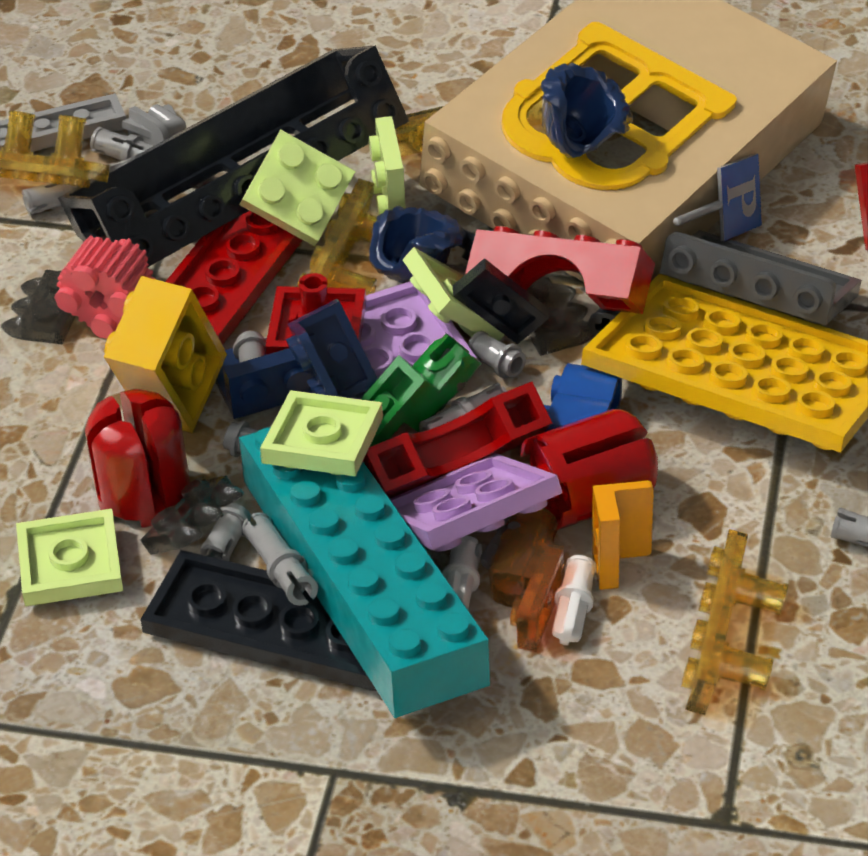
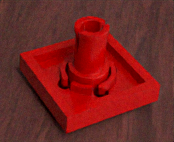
(311, 294)

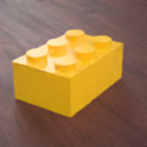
(166, 347)

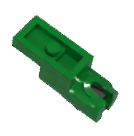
(421, 389)

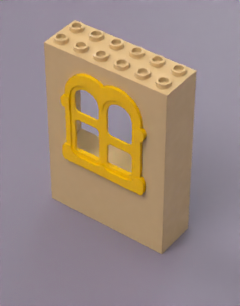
(688, 65)

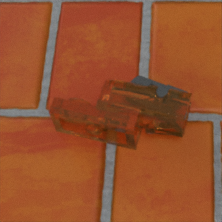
(526, 572)

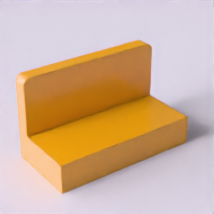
(620, 527)

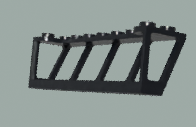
(226, 138)

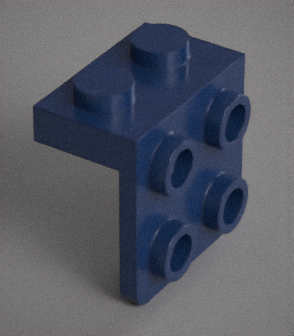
(331, 351)
(260, 381)

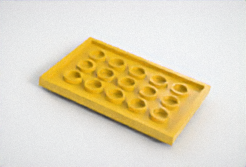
(740, 362)

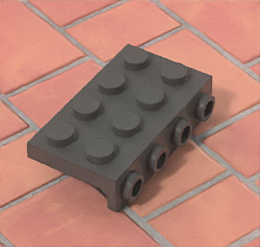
(758, 276)

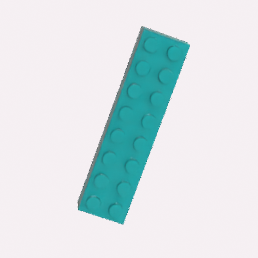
(373, 581)

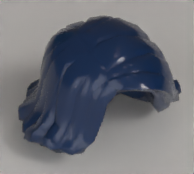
(582, 109)
(406, 228)

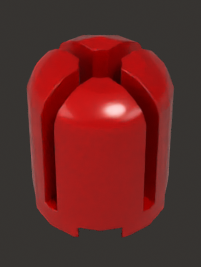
(589, 454)
(140, 460)

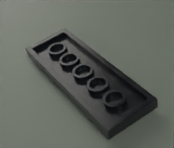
(249, 617)

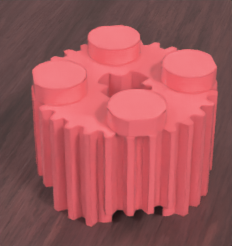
(99, 281)

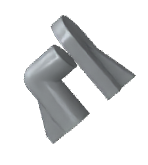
(155, 125)

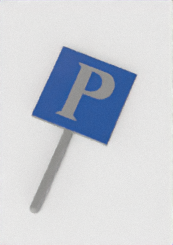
(738, 198)

